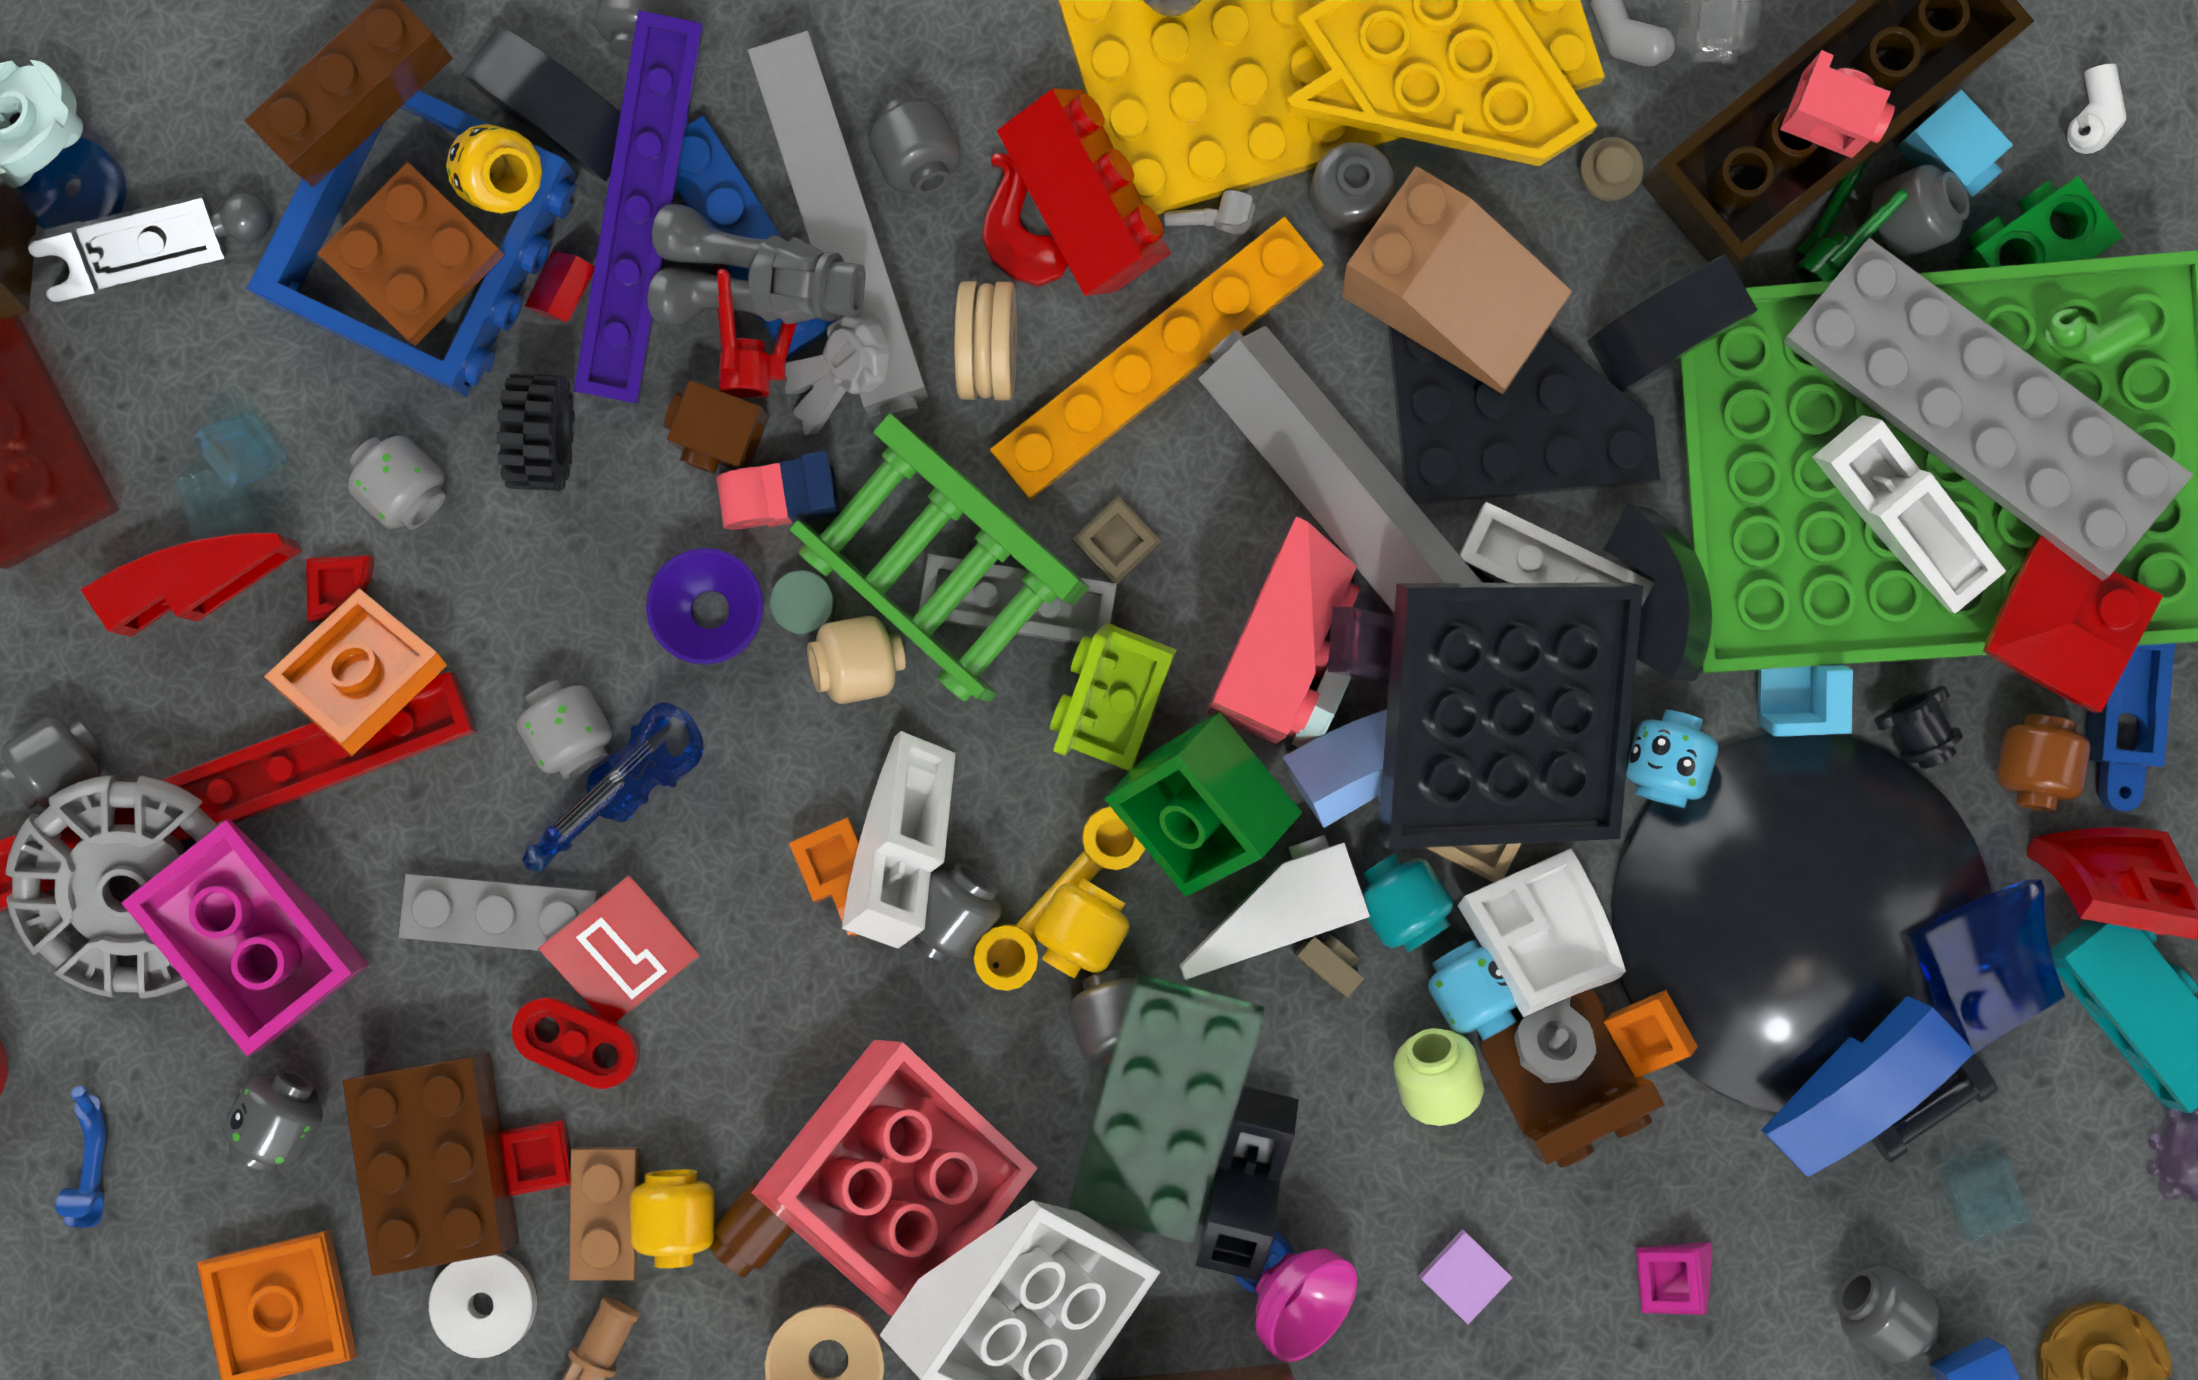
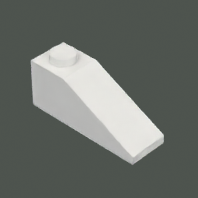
(1290, 904)

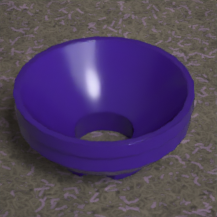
(678, 587)

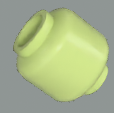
(1438, 1077)

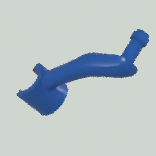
(85, 1205)

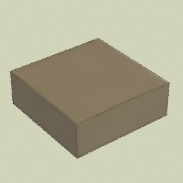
(1116, 541)

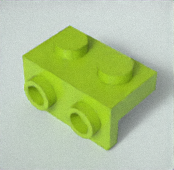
(1113, 696)

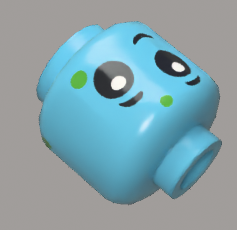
(1671, 759)
(1472, 991)

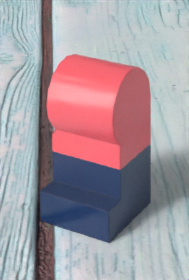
(779, 492)

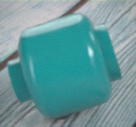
(1406, 902)

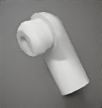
(2103, 114)

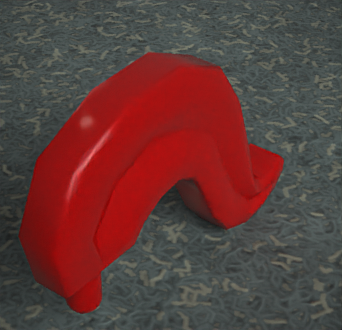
(1011, 247)

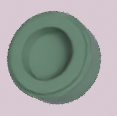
(802, 602)

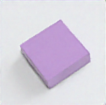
(1465, 1276)

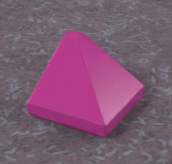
(1675, 1278)

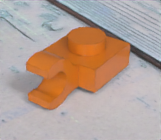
(828, 862)

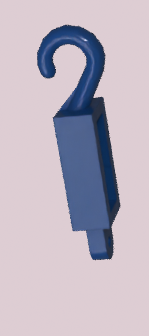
(2145, 694)

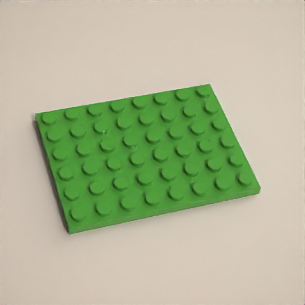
(1798, 567)

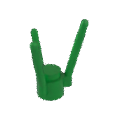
(1827, 257)

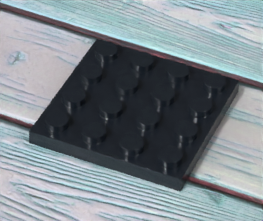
(1508, 713)

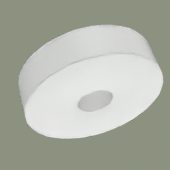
(462, 1326)

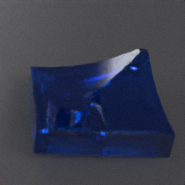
(1990, 963)

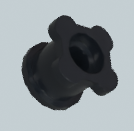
(1922, 728)

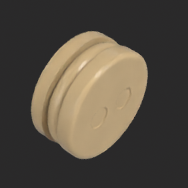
(985, 340)

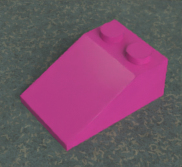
(244, 937)

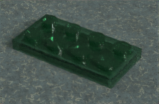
(1165, 1108)

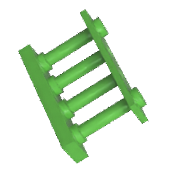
(996, 540)

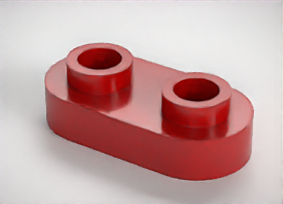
(577, 1044)

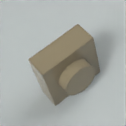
(1332, 963)

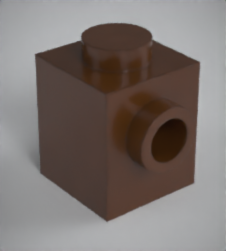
(714, 428)

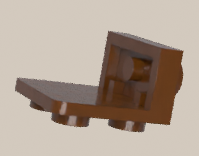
(1569, 1115)

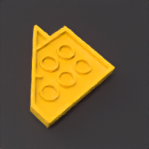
(1441, 76)

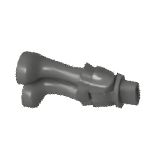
(784, 281)

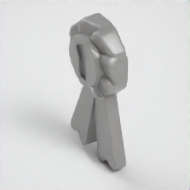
(851, 362)
(1555, 1043)

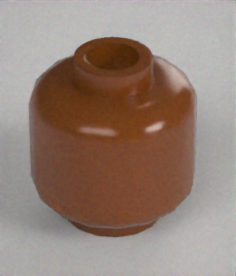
(2043, 761)

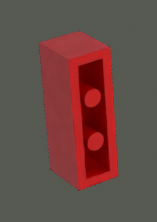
(1084, 190)

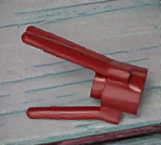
(743, 361)

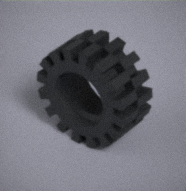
(535, 432)

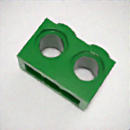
(2031, 235)

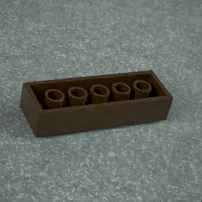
(1748, 179)

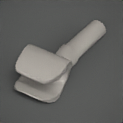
(1232, 216)

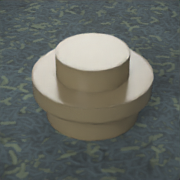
(1611, 169)

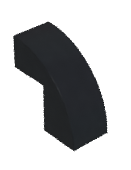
(547, 98)
(1672, 324)
(1679, 607)
(1246, 1185)

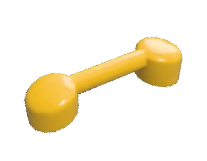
(1106, 845)

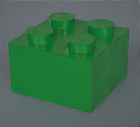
(1203, 805)

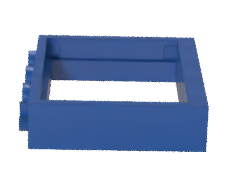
(497, 300)

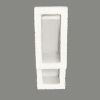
(1909, 512)
(901, 842)

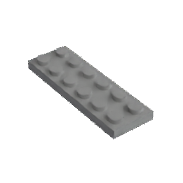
(1988, 409)

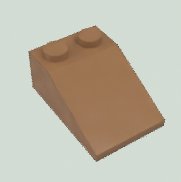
(1454, 281)

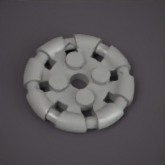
(85, 875)

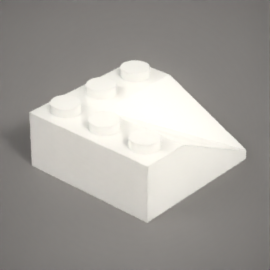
(1022, 1301)

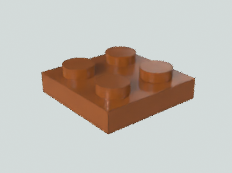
(410, 254)

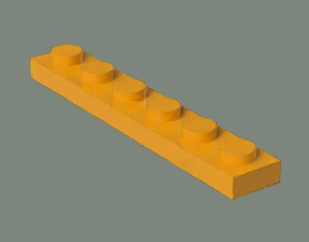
(1156, 358)

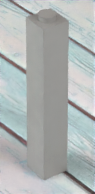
(834, 203)
(1329, 466)

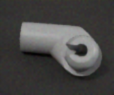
(1631, 39)

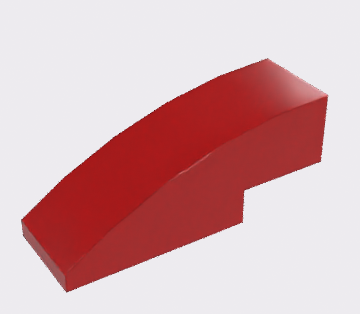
(185, 579)

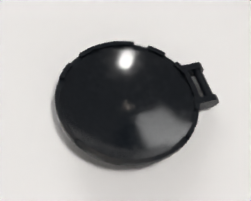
(1790, 913)

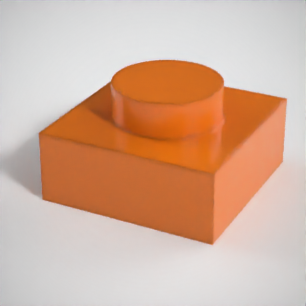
(1650, 1034)

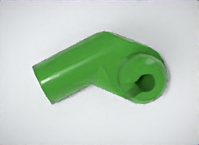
(2093, 343)

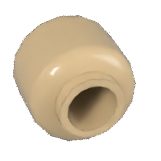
(855, 659)

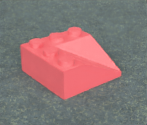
(1284, 638)
(893, 1174)

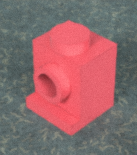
(1838, 108)

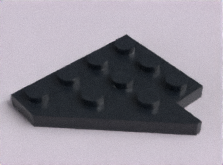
(1546, 434)

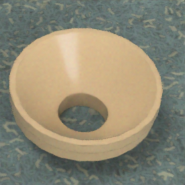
(791, 1345)

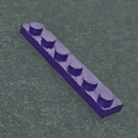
(639, 186)

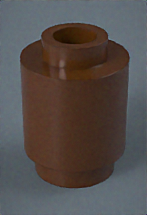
(748, 1234)

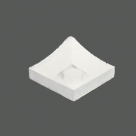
(1545, 932)

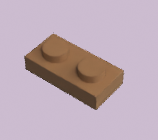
(601, 1213)

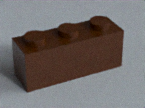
(349, 89)

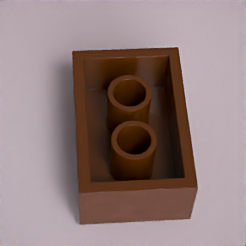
(430, 1164)

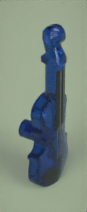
(658, 753)

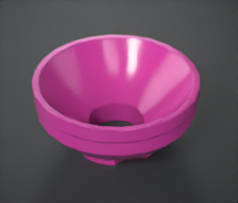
(1303, 1302)

